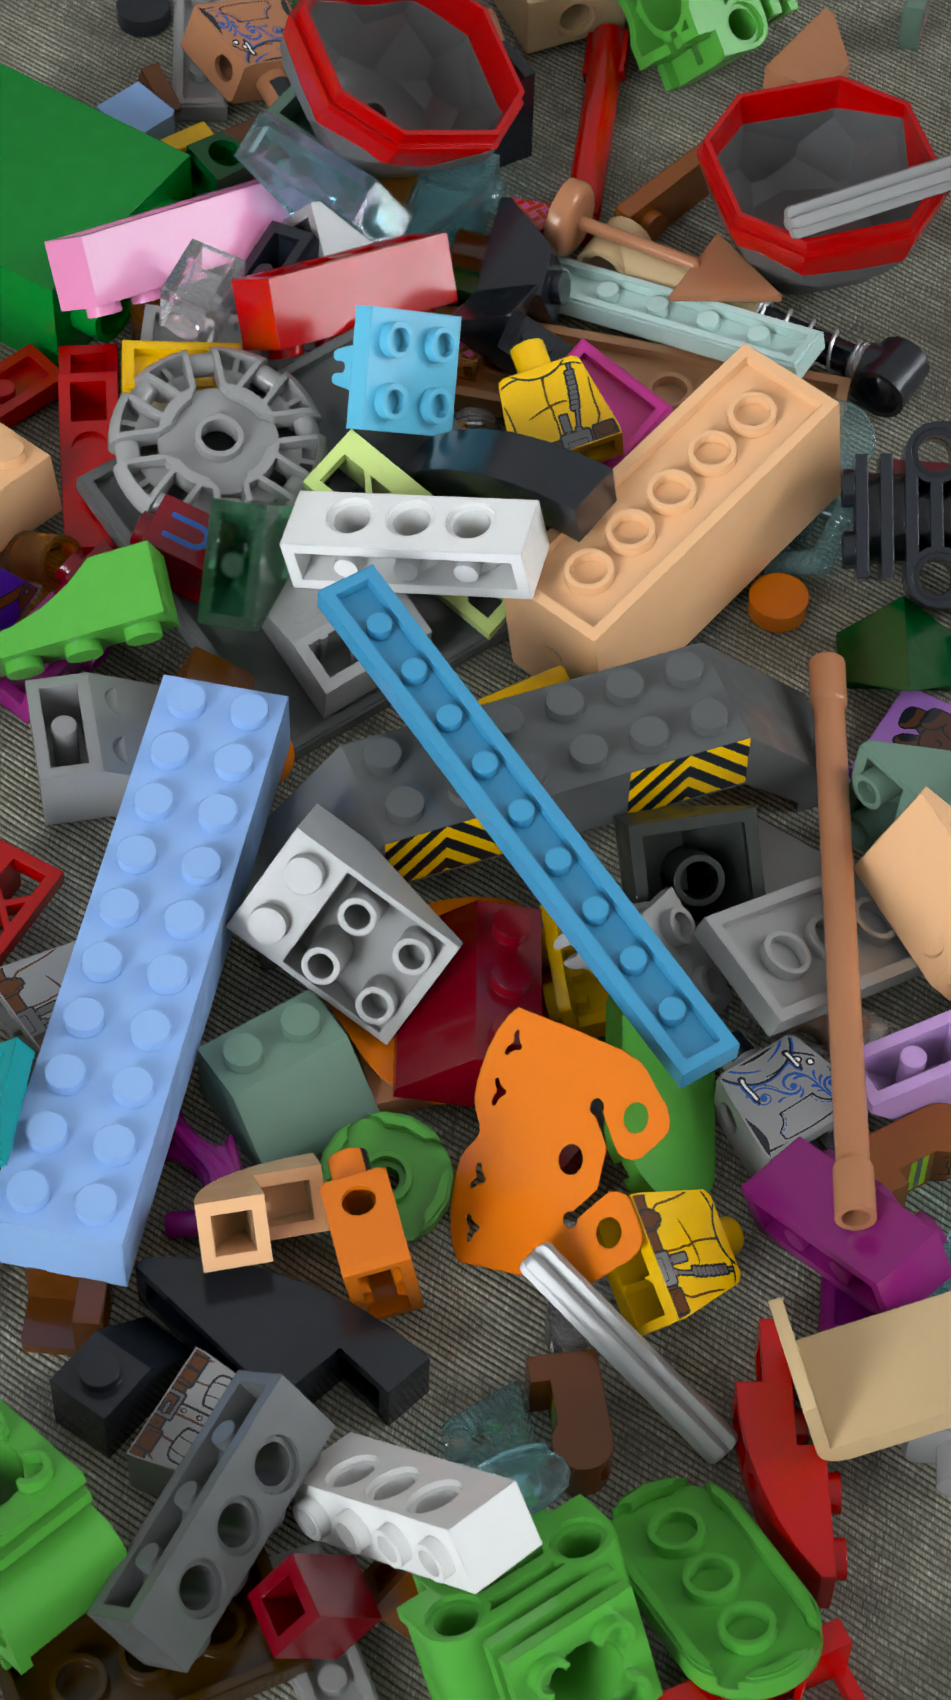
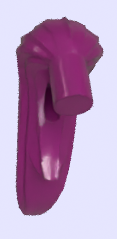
(205, 1161)

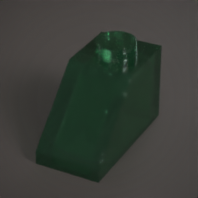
(243, 562)

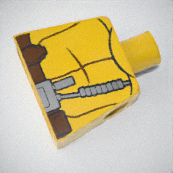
(558, 403)
(681, 1261)

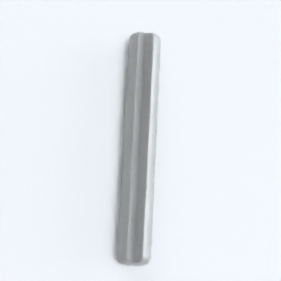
(868, 198)
(629, 1353)

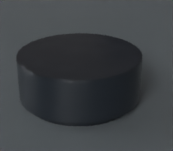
(143, 17)

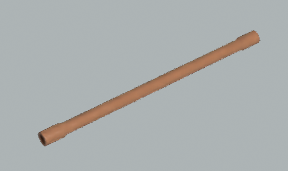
(852, 1170)

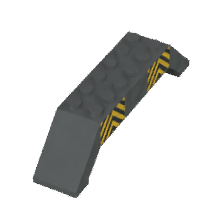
(595, 744)

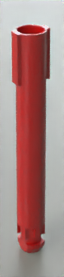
(602, 72)

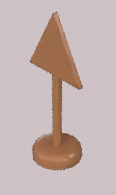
(713, 276)

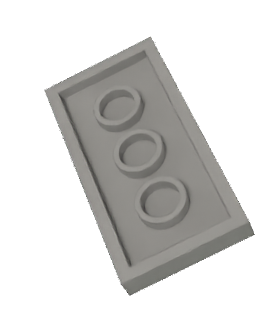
(777, 952)

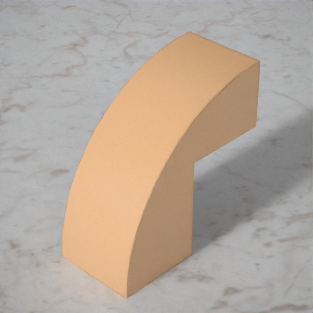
(255, 1206)

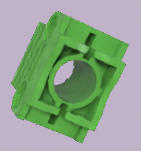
(697, 36)
(51, 1542)
(545, 1627)

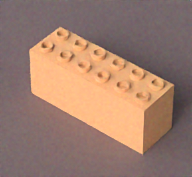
(691, 522)

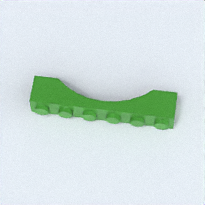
(106, 602)

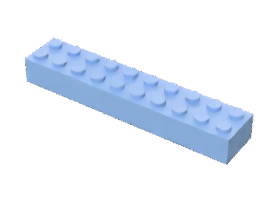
(141, 981)

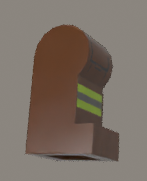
(578, 1413)

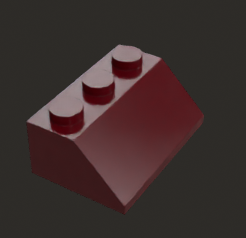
(457, 1018)

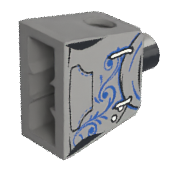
(773, 1099)

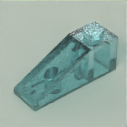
(304, 171)
(456, 199)

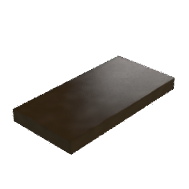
(94, 1666)

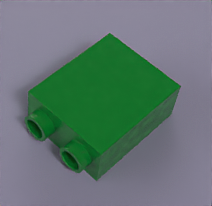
(59, 176)

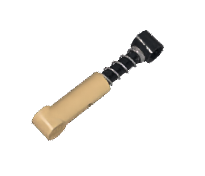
(881, 373)

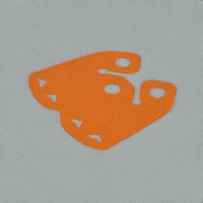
(521, 1141)

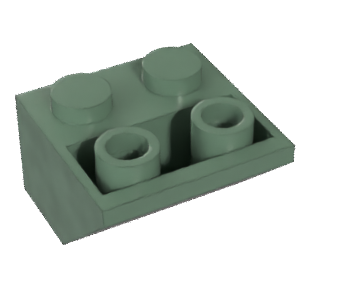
(888, 780)

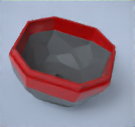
(401, 82)
(802, 144)

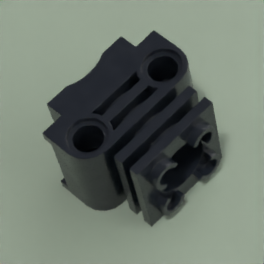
(900, 516)

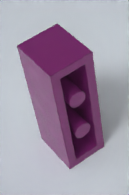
(879, 1266)

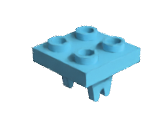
(400, 371)

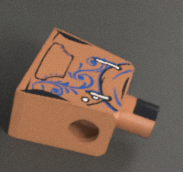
(240, 47)

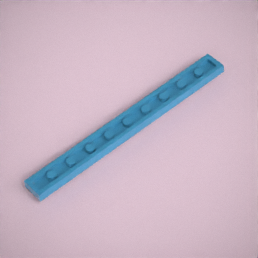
(529, 828)

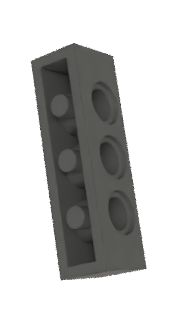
(212, 1521)

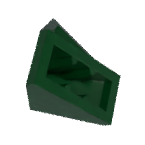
(897, 650)

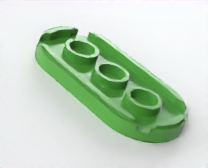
(687, 1152)
(717, 1590)

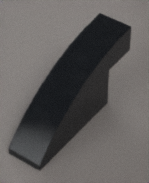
(510, 465)
(285, 1328)

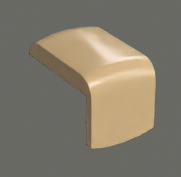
(873, 1377)

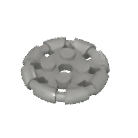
(229, 409)

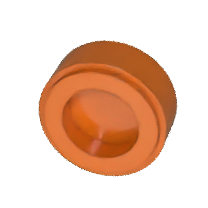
(778, 602)

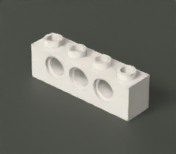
(418, 542)
(416, 1512)

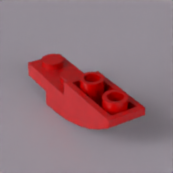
(86, 402)
(784, 1475)

